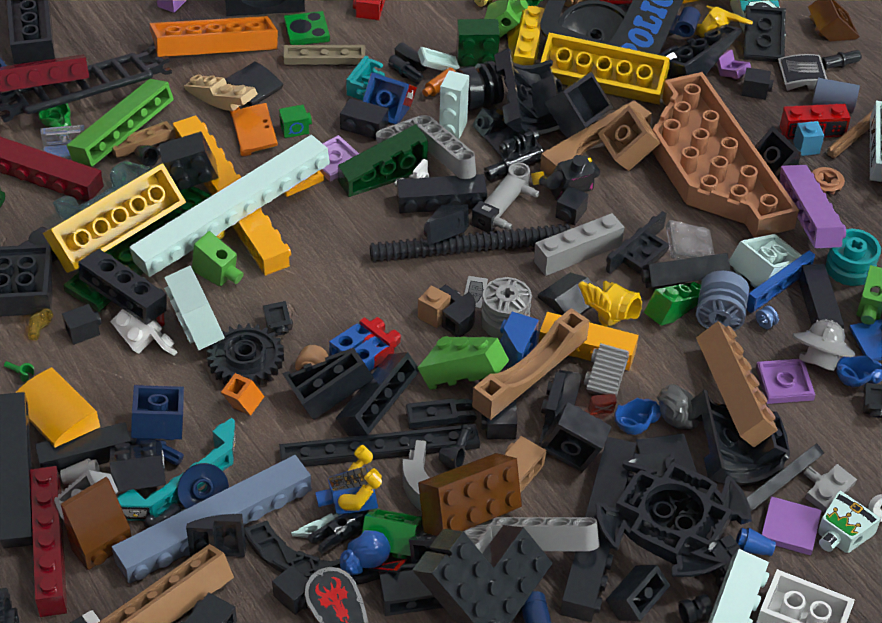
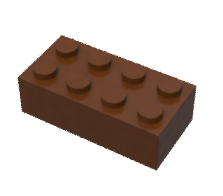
(470, 494)

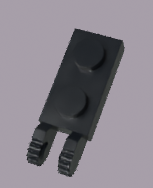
(440, 413)

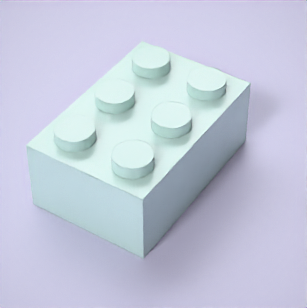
(193, 308)

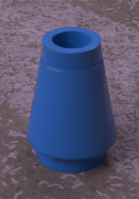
(754, 542)

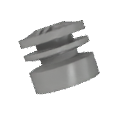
(500, 299)

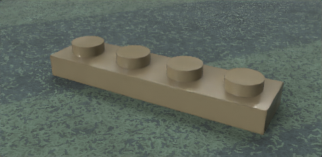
(323, 54)

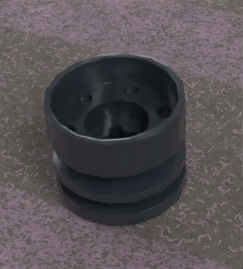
(484, 85)

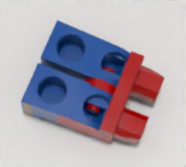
(368, 341)

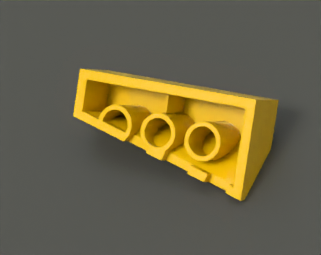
(526, 37)

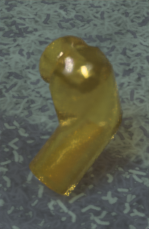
(37, 322)

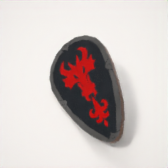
(334, 597)

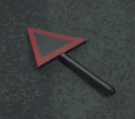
(393, 567)

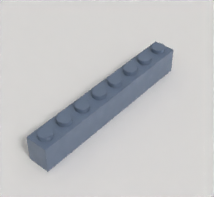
(252, 498)

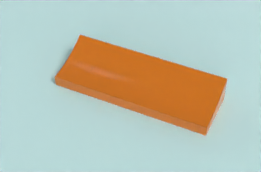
(214, 36)

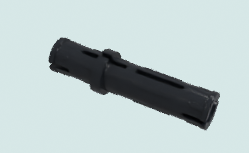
(503, 165)

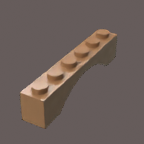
(583, 140)
(503, 388)

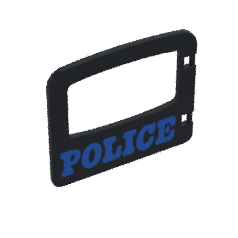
(641, 30)

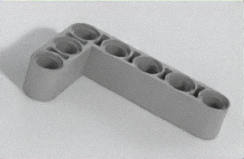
(441, 144)
(548, 532)

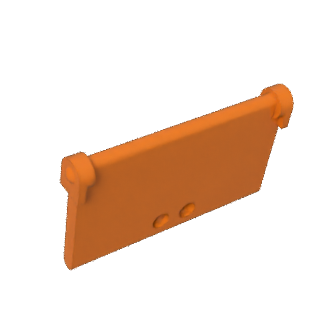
(252, 130)

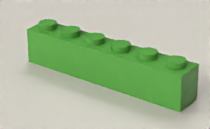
(120, 122)

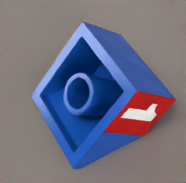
(390, 94)

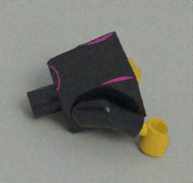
(573, 172)

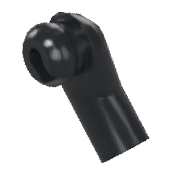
(172, 510)

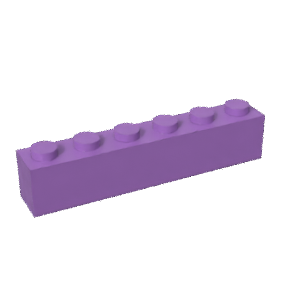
(815, 211)

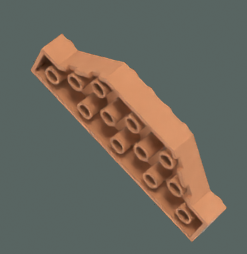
(716, 161)

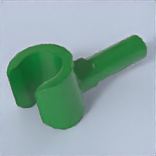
(22, 370)

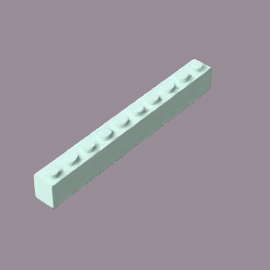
(230, 205)

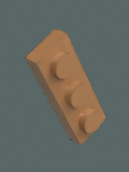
(149, 136)

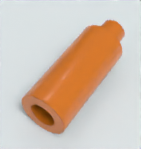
(433, 86)

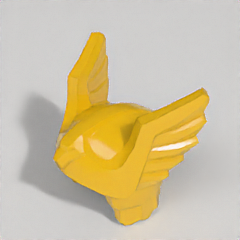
(717, 18)
(612, 303)

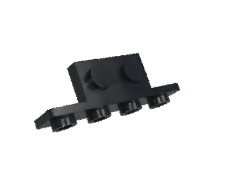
(641, 248)
(560, 391)

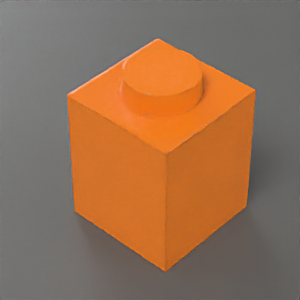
(242, 394)

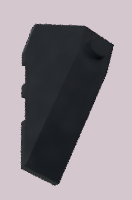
(701, 53)

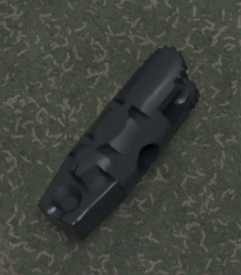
(338, 530)

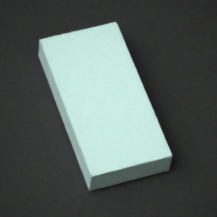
(437, 59)

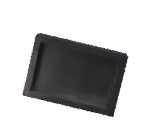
(578, 105)

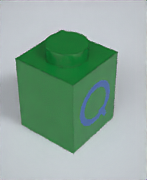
(294, 121)

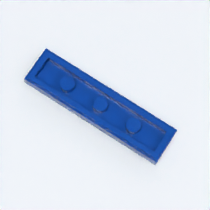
(778, 282)

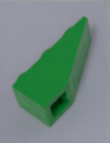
(672, 302)

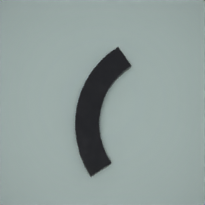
(281, 557)

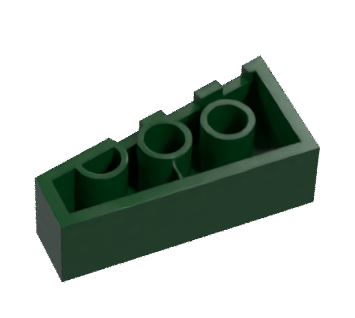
(384, 162)

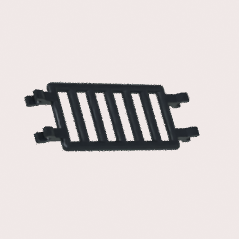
(138, 60)

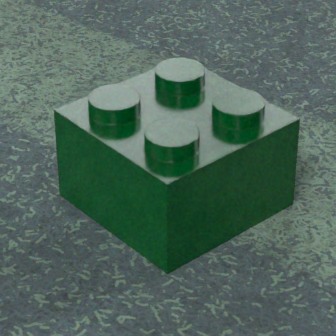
(477, 41)

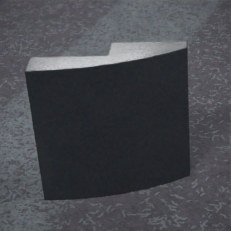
(259, 77)
(220, 531)

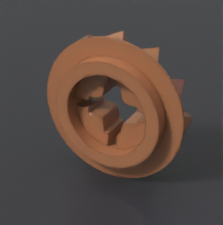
(830, 175)

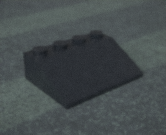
(25, 279)

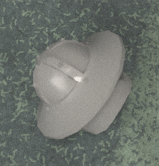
(824, 343)

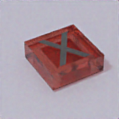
(602, 404)

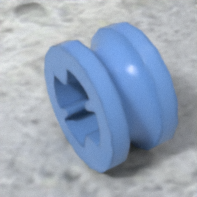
(767, 317)

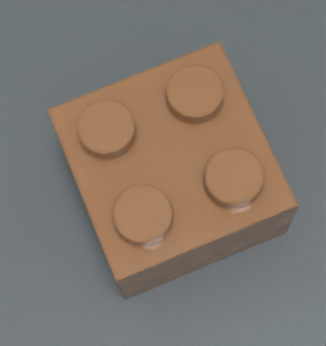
(629, 138)

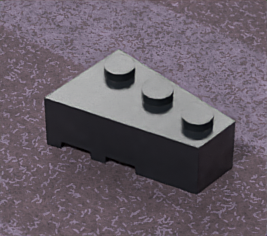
(329, 382)

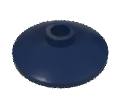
(211, 475)

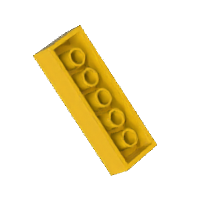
(616, 68)
(114, 217)

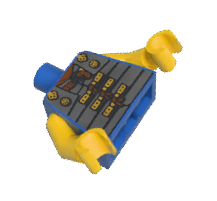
(352, 489)

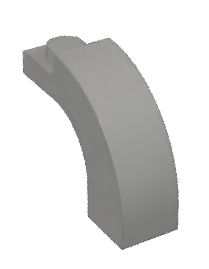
(414, 472)

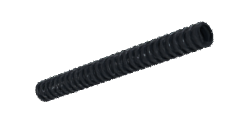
(463, 243)

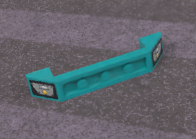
(138, 508)

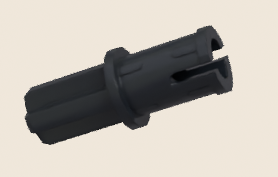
(841, 59)
(405, 69)

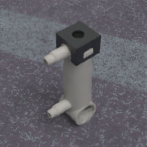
(487, 214)

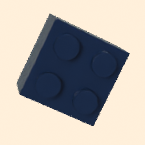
(157, 412)

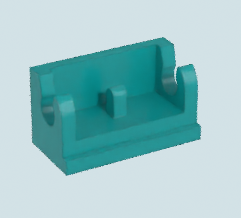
(359, 78)

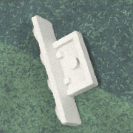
(139, 334)

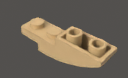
(219, 93)

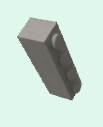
(578, 244)

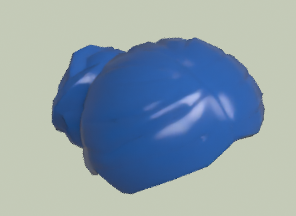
(859, 370)
(637, 415)
(365, 552)

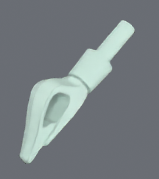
(313, 526)

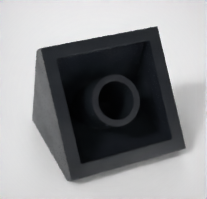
(777, 151)

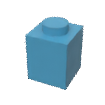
(808, 138)

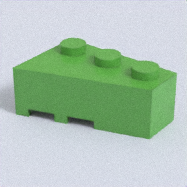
(462, 358)

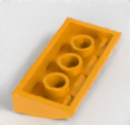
(58, 408)

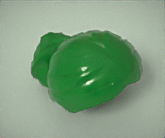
(56, 116)

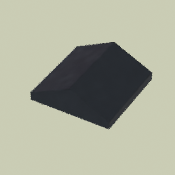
(566, 294)

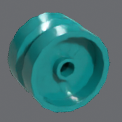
(852, 261)

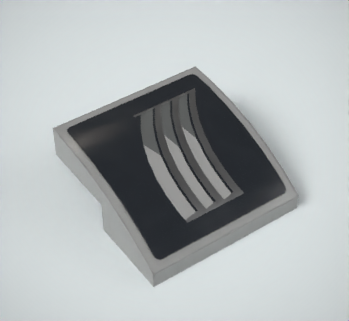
(801, 70)

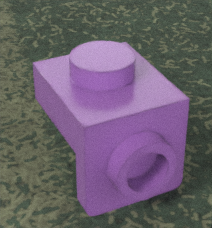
(731, 68)

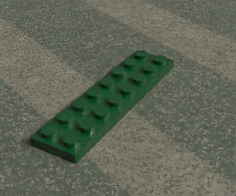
(122, 253)

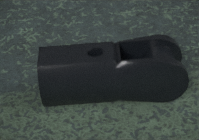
(410, 55)

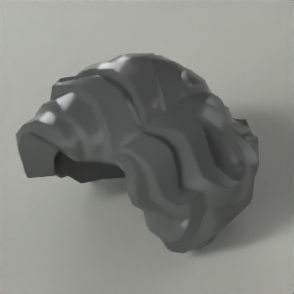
(677, 407)

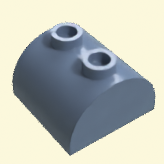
(835, 92)

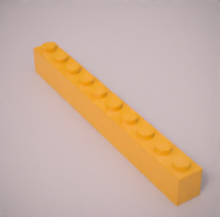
(256, 228)

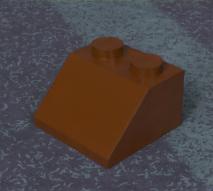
(832, 21)

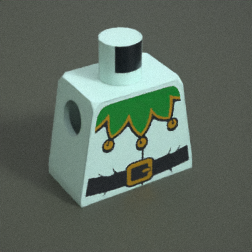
(846, 524)

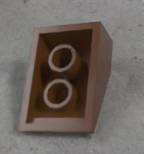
(95, 523)

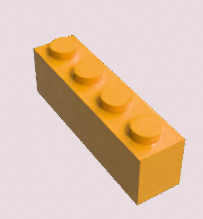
(596, 335)

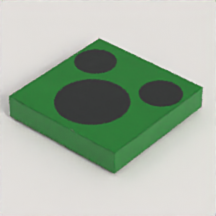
(307, 28)

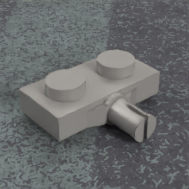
(828, 486)

